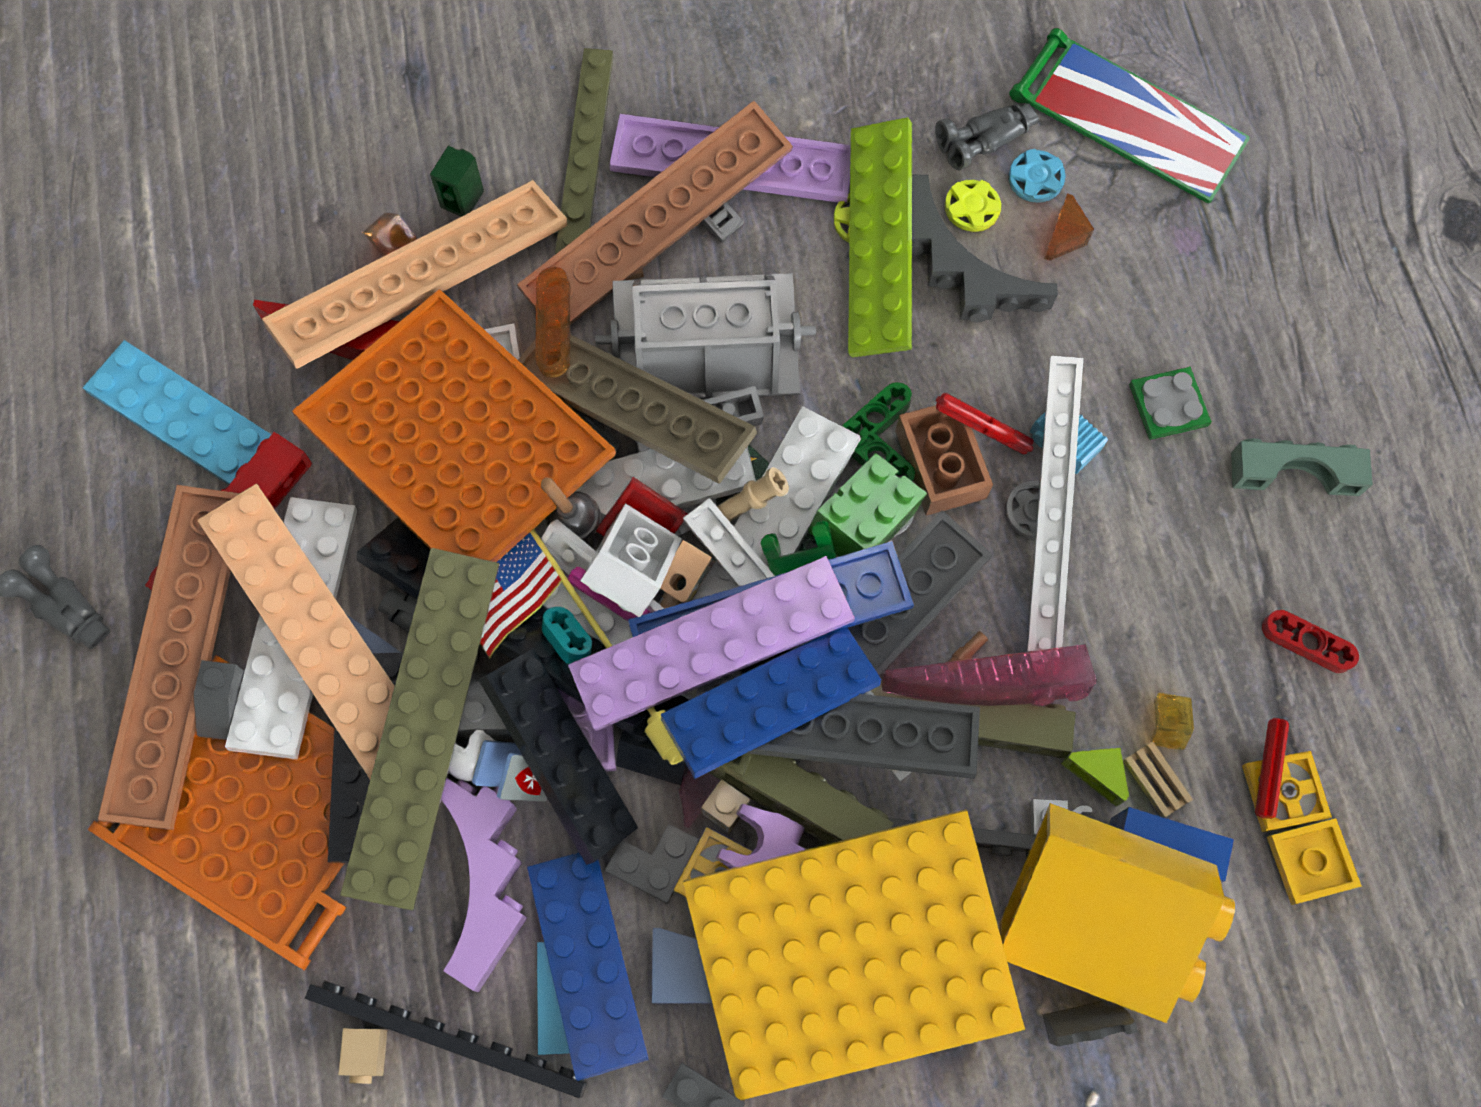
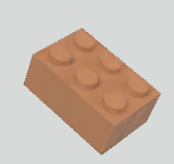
(944, 459)

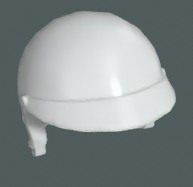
(465, 759)

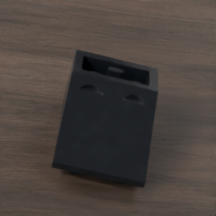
(640, 755)

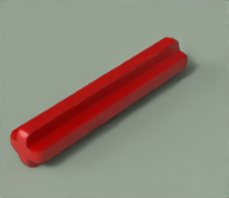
(1272, 768)

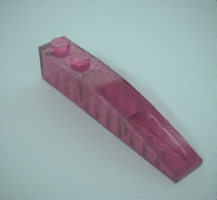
(999, 680)

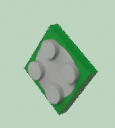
(1170, 403)

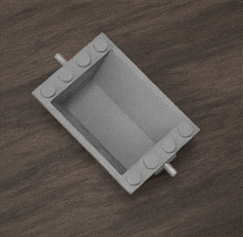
(711, 332)

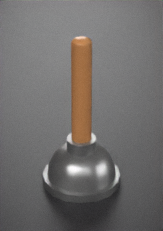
(576, 512)

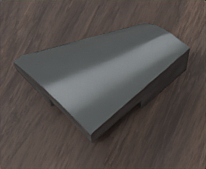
(1087, 1023)

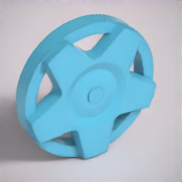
(1037, 175)

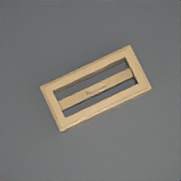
(1168, 774)

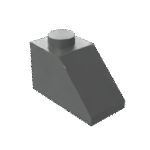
(216, 698)

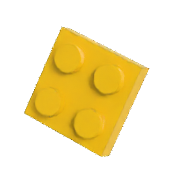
(1313, 861)

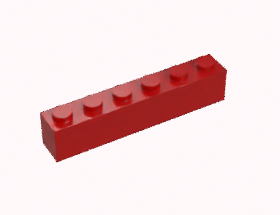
(273, 468)

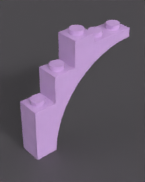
(489, 921)

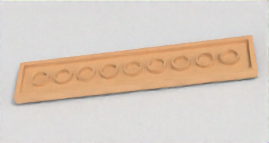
(413, 274)
(304, 619)

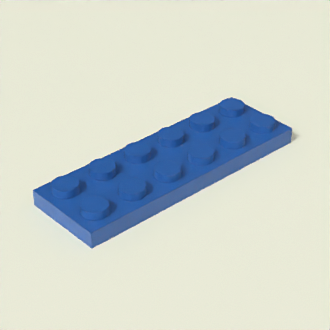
(769, 701)
(587, 966)

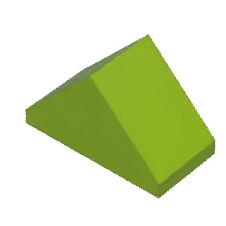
(1101, 771)

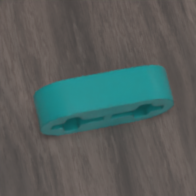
(571, 633)

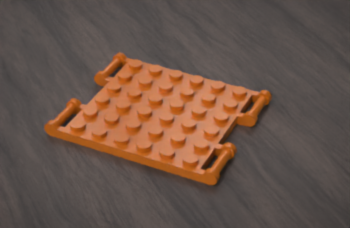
(249, 839)

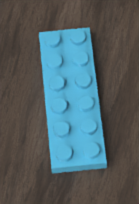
(176, 412)

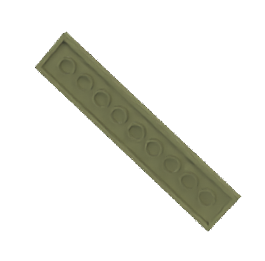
(420, 731)

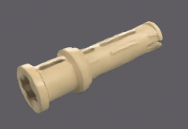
(755, 494)

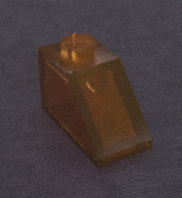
(389, 233)

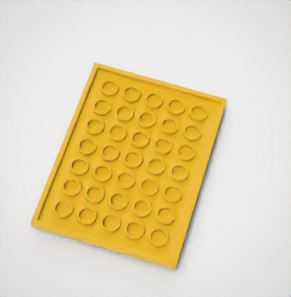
(852, 955)

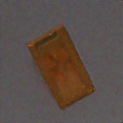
(1071, 230)

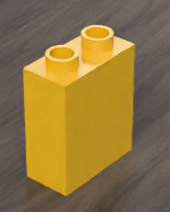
(1114, 914)

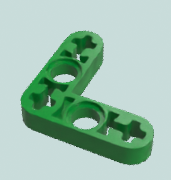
(870, 432)

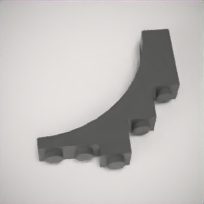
(952, 265)

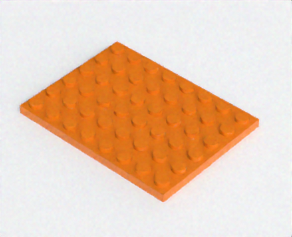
(453, 432)

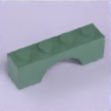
(1339, 469)

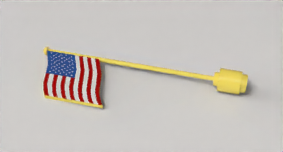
(522, 586)

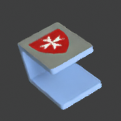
(504, 767)

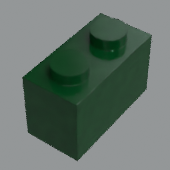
(457, 181)

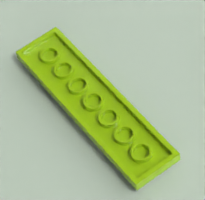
(880, 239)

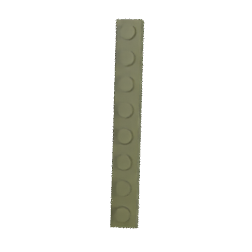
(585, 144)

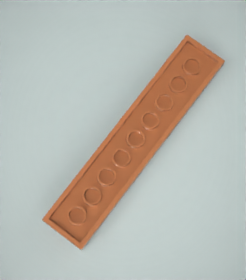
(665, 208)
(176, 635)

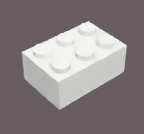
(632, 561)

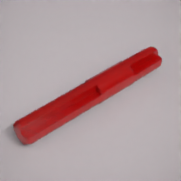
(984, 423)

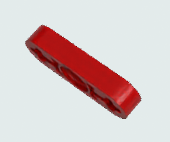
(1328, 660)

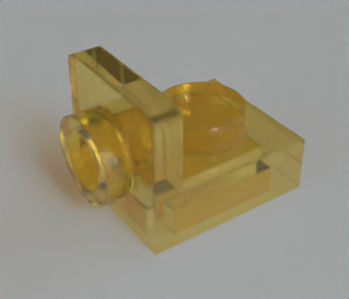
(1173, 721)

